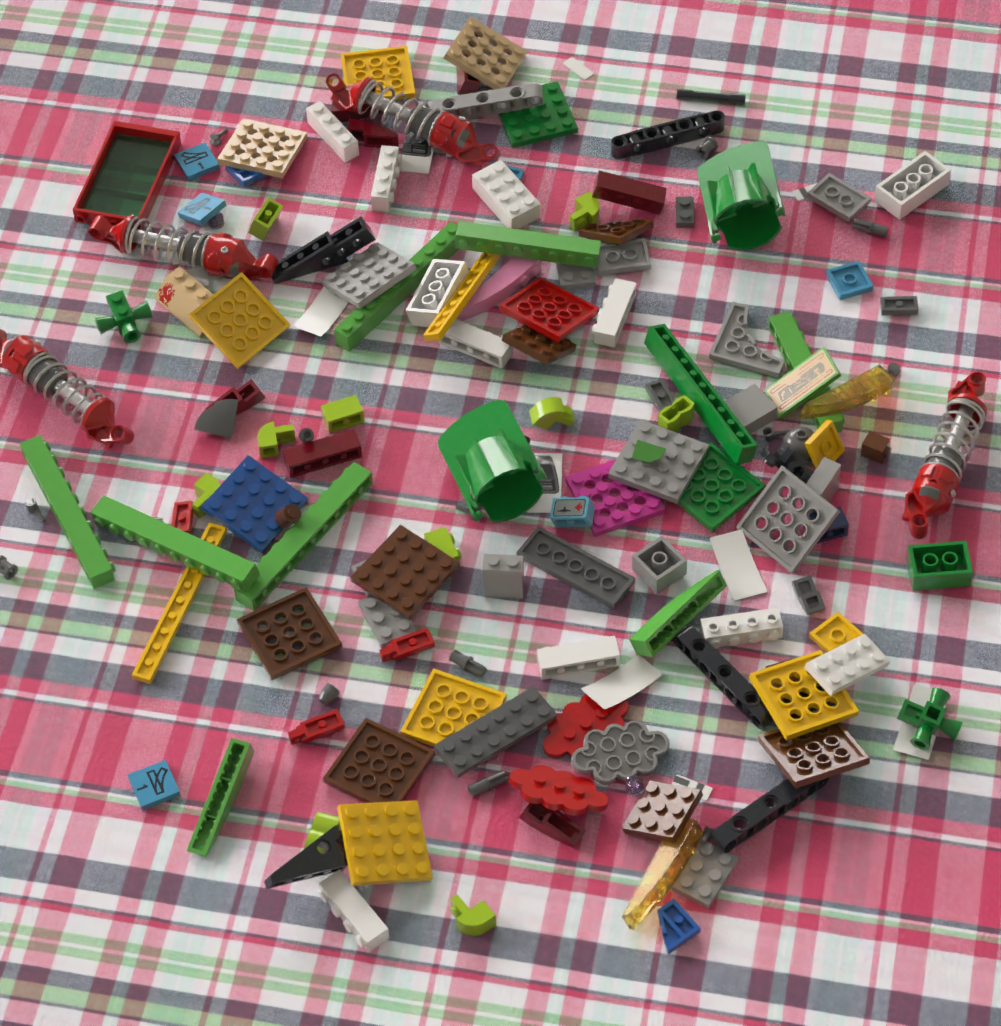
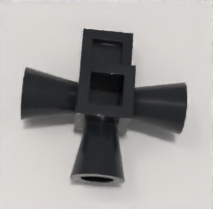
(790, 459)

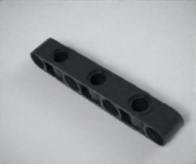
(667, 134)
(715, 666)
(760, 815)

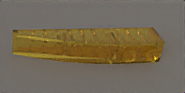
(851, 394)
(662, 873)

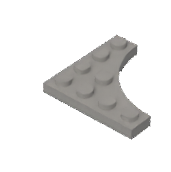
(738, 348)

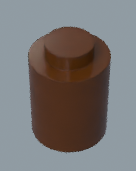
(288, 515)

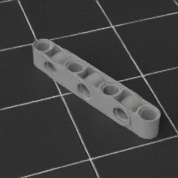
(491, 101)

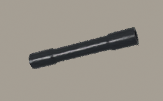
(731, 98)

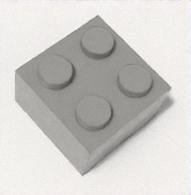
(659, 564)

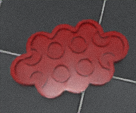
(577, 719)
(558, 790)

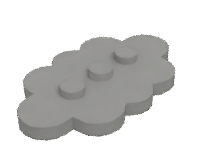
(620, 752)

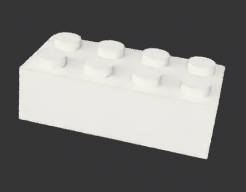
(912, 185)
(506, 195)
(435, 290)

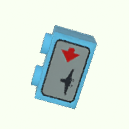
(572, 512)

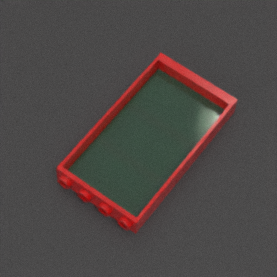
(127, 173)

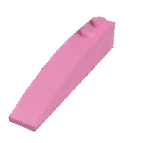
(501, 286)

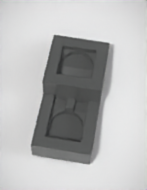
(808, 595)

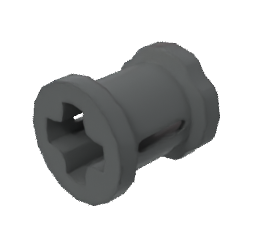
(707, 147)
(6, 567)

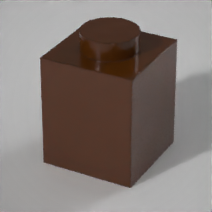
(876, 447)

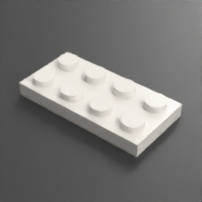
(847, 664)

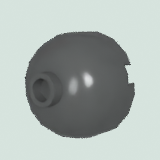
(796, 438)

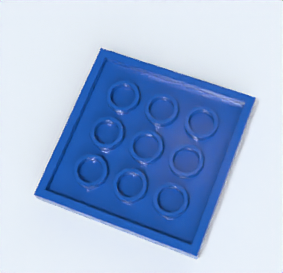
(249, 503)

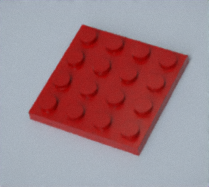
(549, 309)

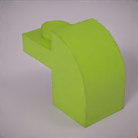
(586, 211)
(549, 411)
(271, 436)
(204, 489)
(474, 920)

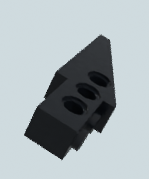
(324, 251)
(310, 862)

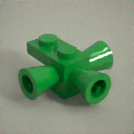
(123, 317)
(929, 718)

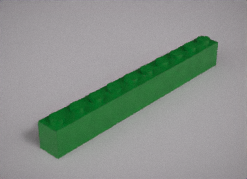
(706, 400)

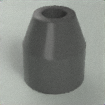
(328, 694)

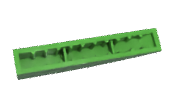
(676, 615)
(221, 796)

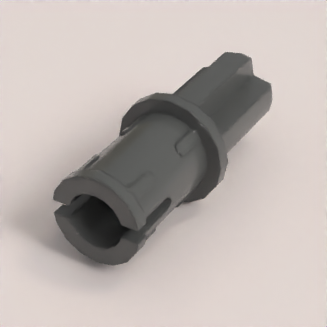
(870, 227)
(306, 435)
(467, 663)
(487, 783)

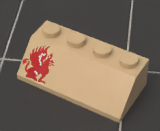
(182, 295)

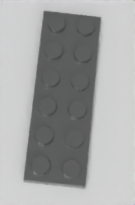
(576, 567)
(495, 732)

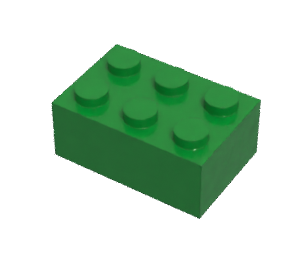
(939, 565)

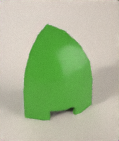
(647, 452)

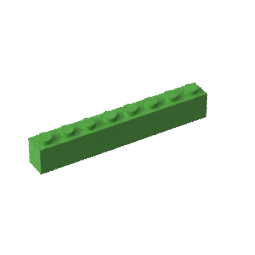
(527, 244)
(795, 351)

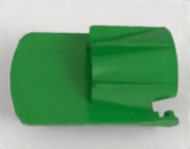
(742, 196)
(492, 462)

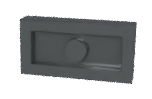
(685, 212)
(899, 305)
(659, 394)

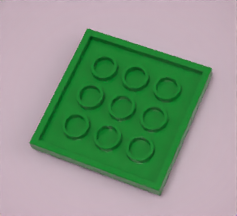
(541, 122)
(719, 489)

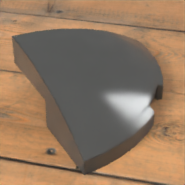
(218, 418)

